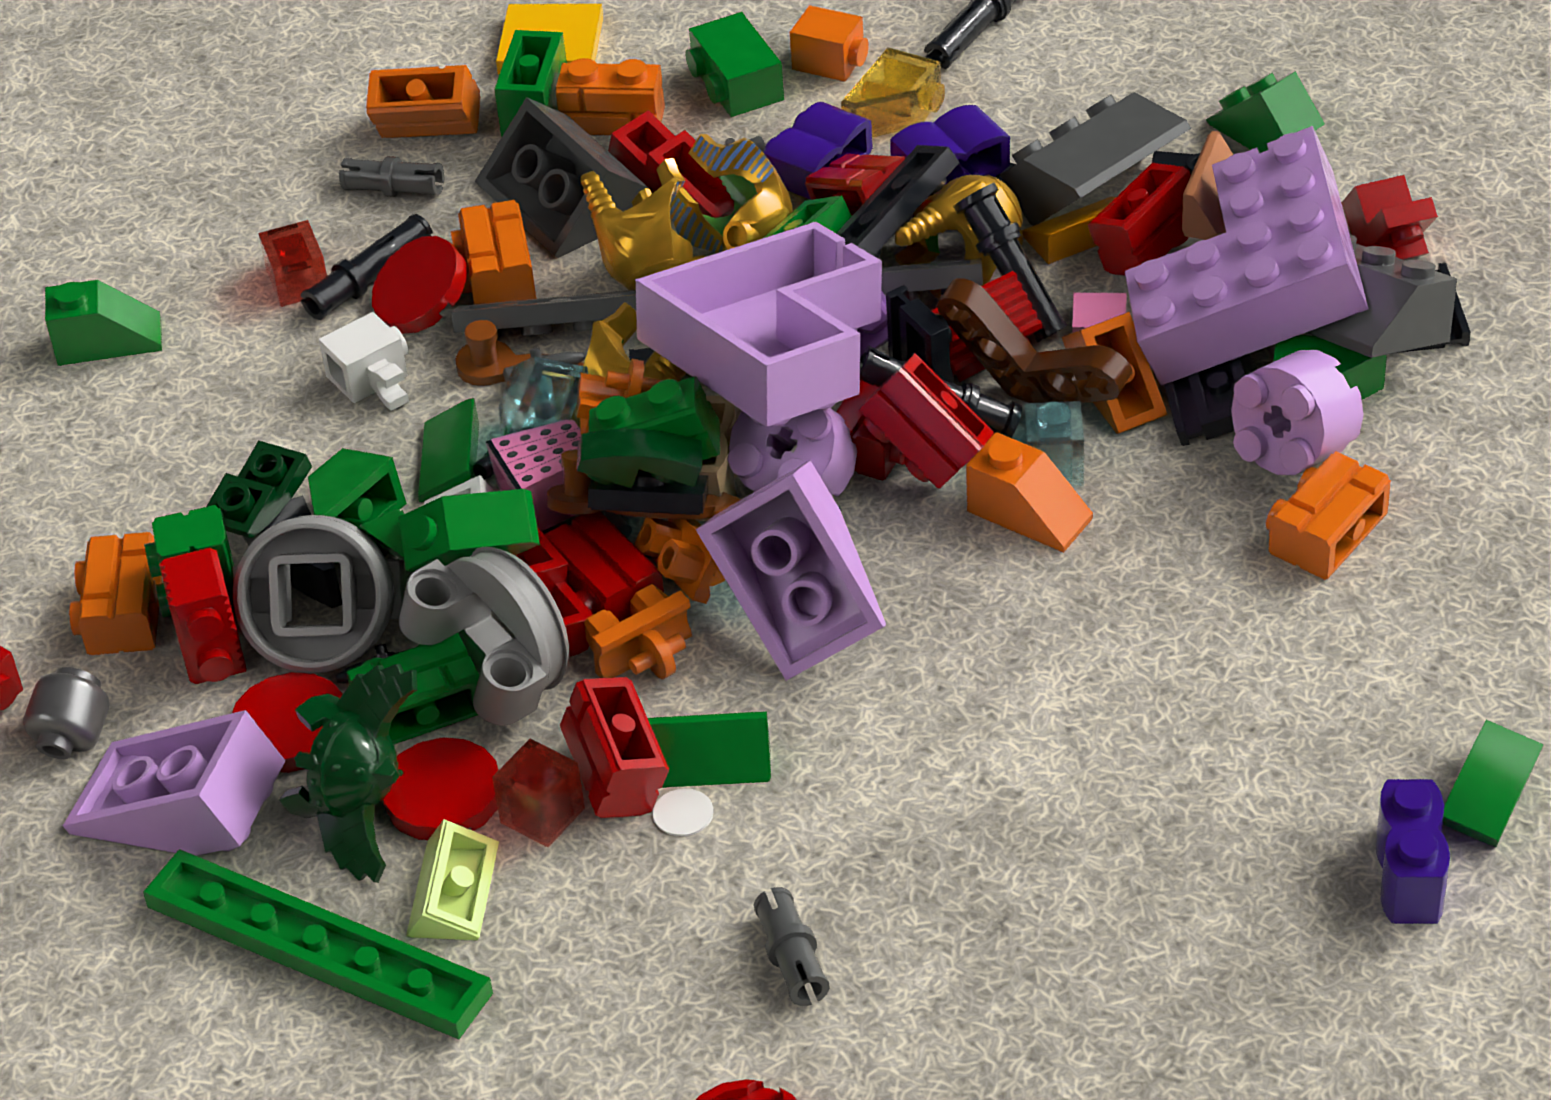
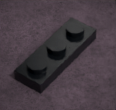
(898, 197)

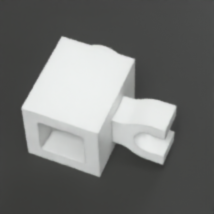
(367, 360)

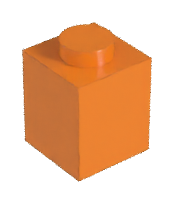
(828, 43)

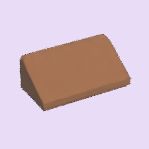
(1201, 204)

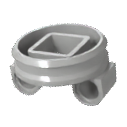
(262, 593)
(461, 600)

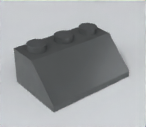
(1089, 153)
(542, 169)
(1406, 305)

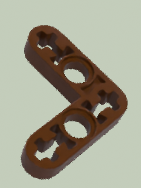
(1021, 371)

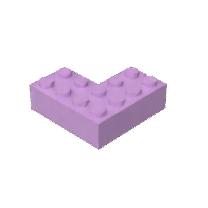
(1264, 280)
(767, 320)

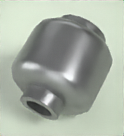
(66, 712)

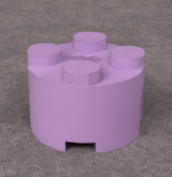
(1295, 413)
(764, 453)

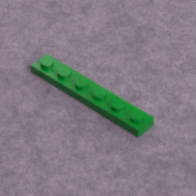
(319, 943)

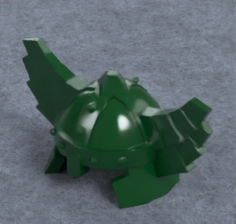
(351, 765)

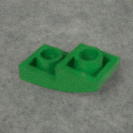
(1490, 783)

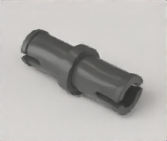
(391, 176)
(791, 946)

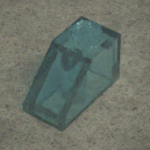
(539, 394)
(1059, 433)

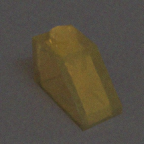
(897, 92)

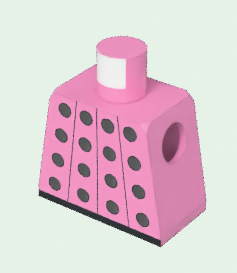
(534, 463)

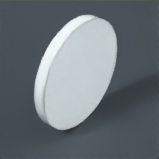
(683, 812)

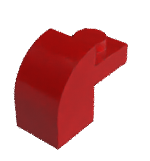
(1387, 217)

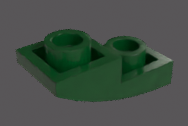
(619, 454)
(260, 489)

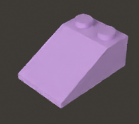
(794, 570)
(180, 787)

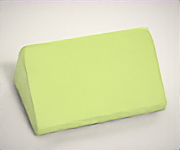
(453, 884)

